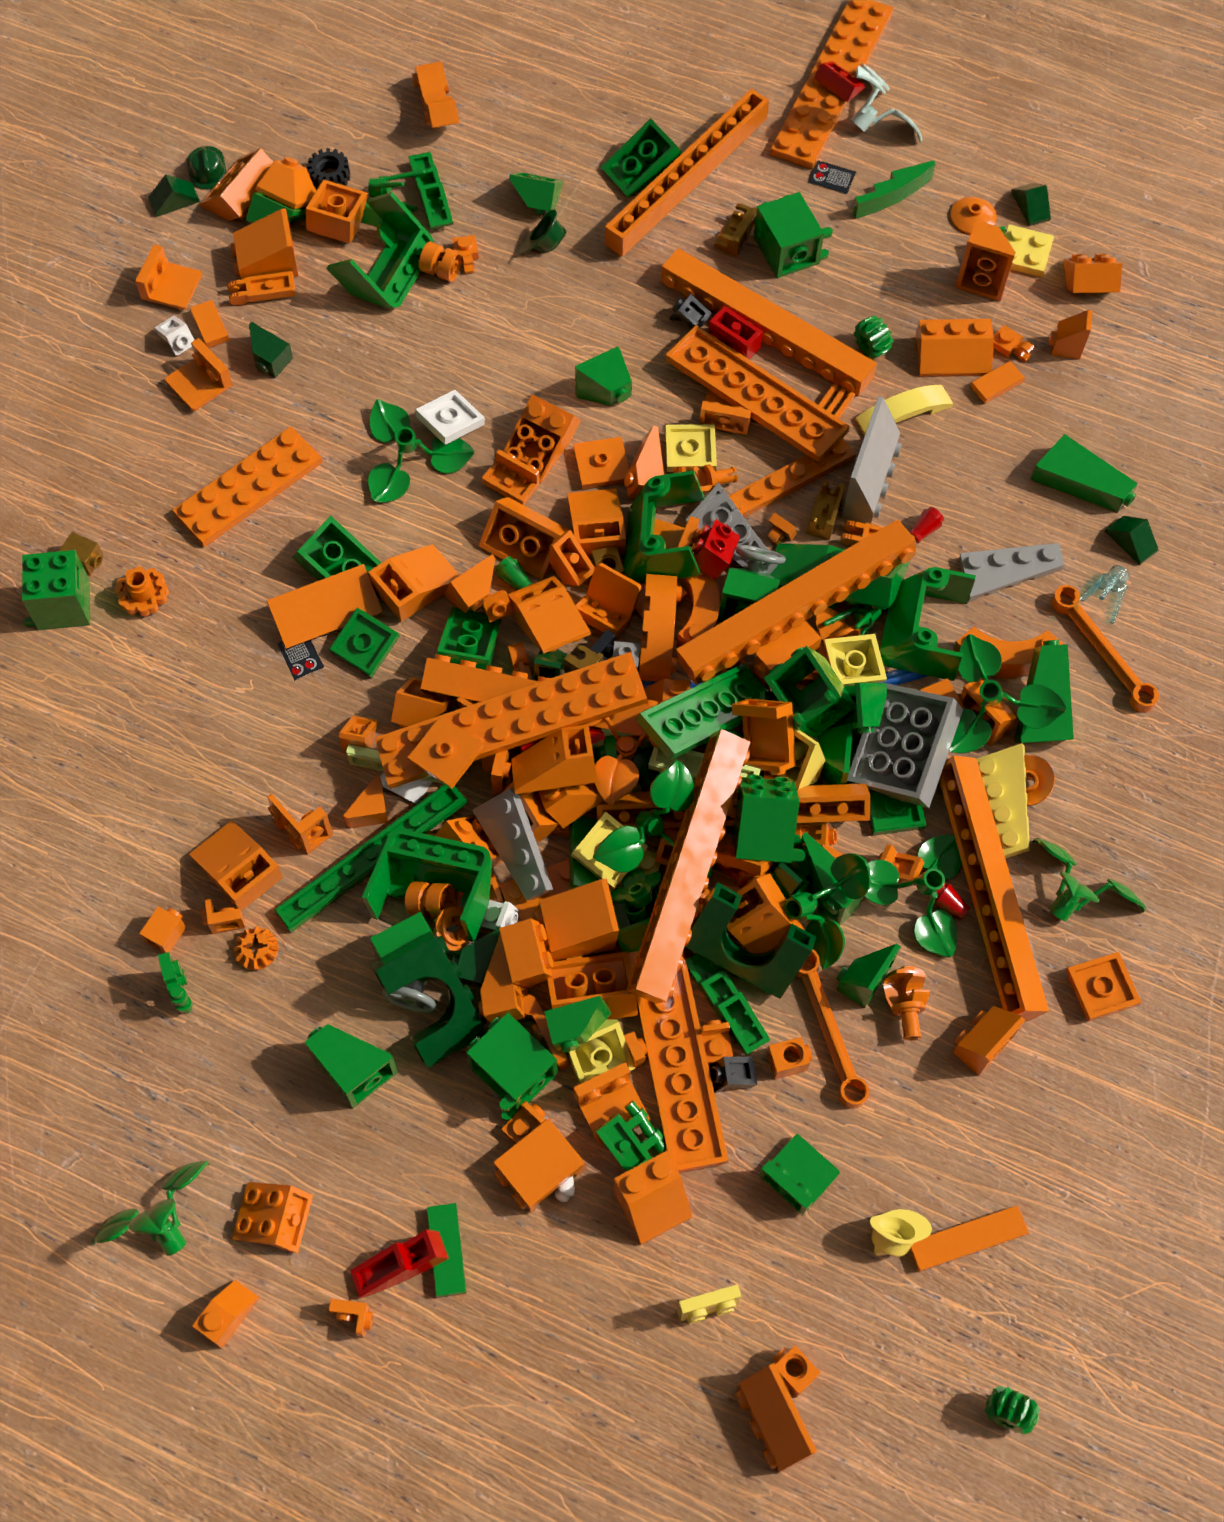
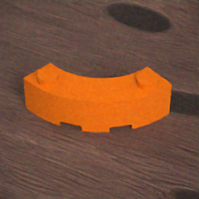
(433, 87)
(705, 604)
(659, 623)
(1015, 654)

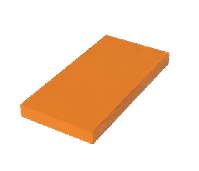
(323, 606)

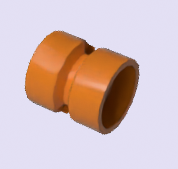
(440, 261)
(429, 898)

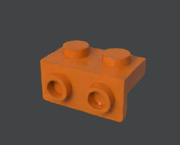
(512, 477)
(500, 771)

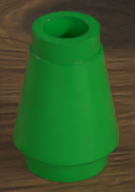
(512, 573)

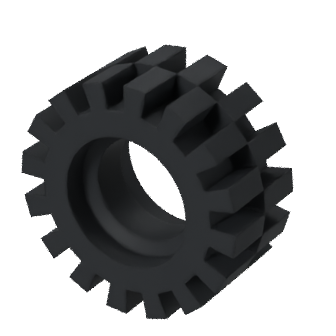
(328, 160)

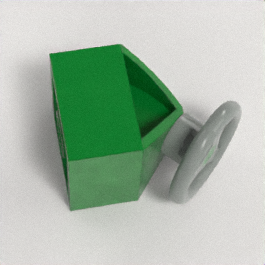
(749, 585)
(393, 939)

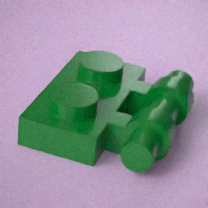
(175, 979)
(623, 1143)

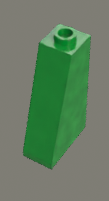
(1084, 475)
(1050, 669)

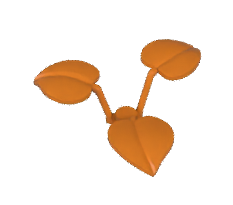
(618, 775)

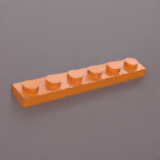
(789, 479)

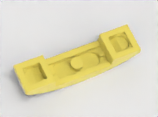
(911, 403)

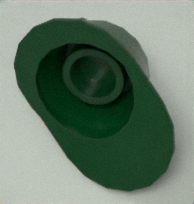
(206, 167)
(544, 236)

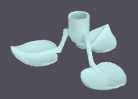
(867, 113)

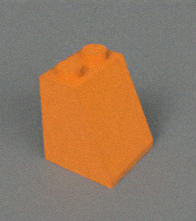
(264, 247)
(781, 649)
(579, 921)
(652, 1197)

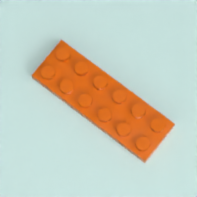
(247, 486)

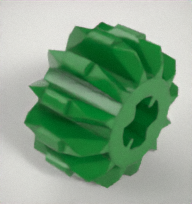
(873, 337)
(1012, 1410)

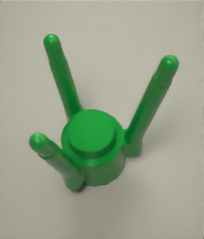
(382, 185)
(864, 616)

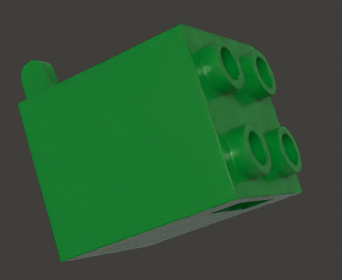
(789, 235)
(55, 590)
(820, 702)
(767, 820)
(511, 1063)

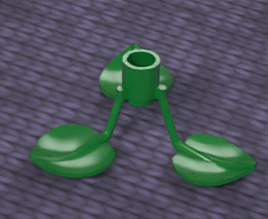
(391, 422)
(1037, 706)
(669, 789)
(942, 860)
(855, 882)
(1067, 901)
(155, 1220)

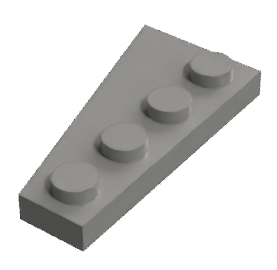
(720, 507)
(1009, 566)
(513, 839)

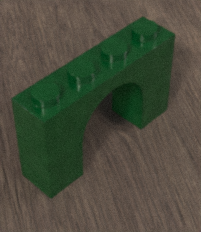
(768, 970)
(460, 1021)

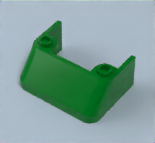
(399, 261)
(648, 552)
(915, 647)
(870, 705)
(432, 859)

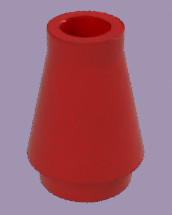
(927, 523)
(951, 902)

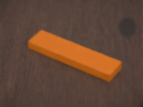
(969, 1238)

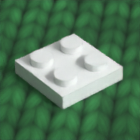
(450, 417)

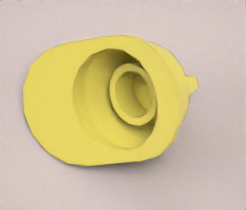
(898, 1231)

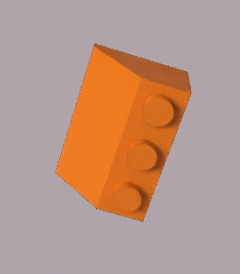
(236, 188)
(986, 262)
(954, 347)
(522, 535)
(591, 977)
(775, 1419)

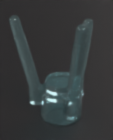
(1113, 581)

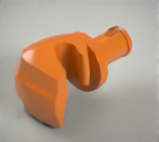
(709, 478)
(906, 998)

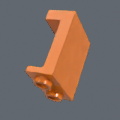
(770, 734)
(538, 1165)

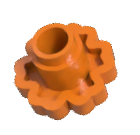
(141, 591)

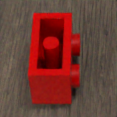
(736, 332)
(715, 548)

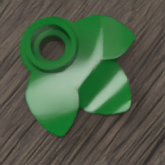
(637, 888)

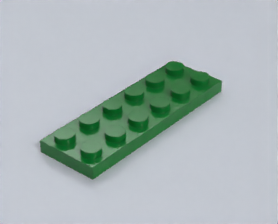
(700, 711)

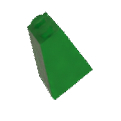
(350, 1063)

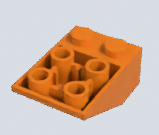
(542, 435)
(597, 520)
(412, 580)
(548, 615)
(556, 762)
(237, 865)
(761, 916)

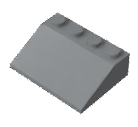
(873, 466)
(908, 747)

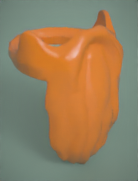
(836, 630)

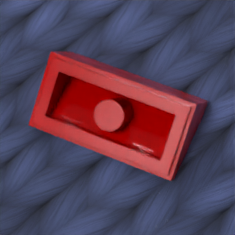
(839, 80)

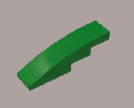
(431, 191)
(889, 192)
(728, 1003)

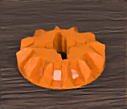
(447, 917)
(264, 956)

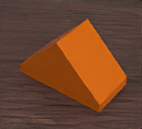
(358, 732)
(368, 807)

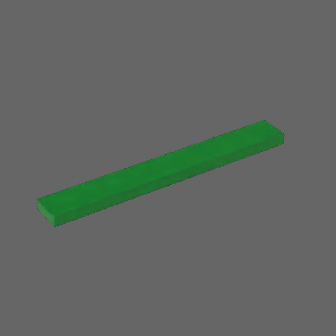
(363, 860)

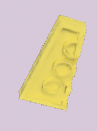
(1006, 790)

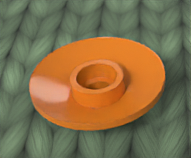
(970, 209)
(1043, 776)

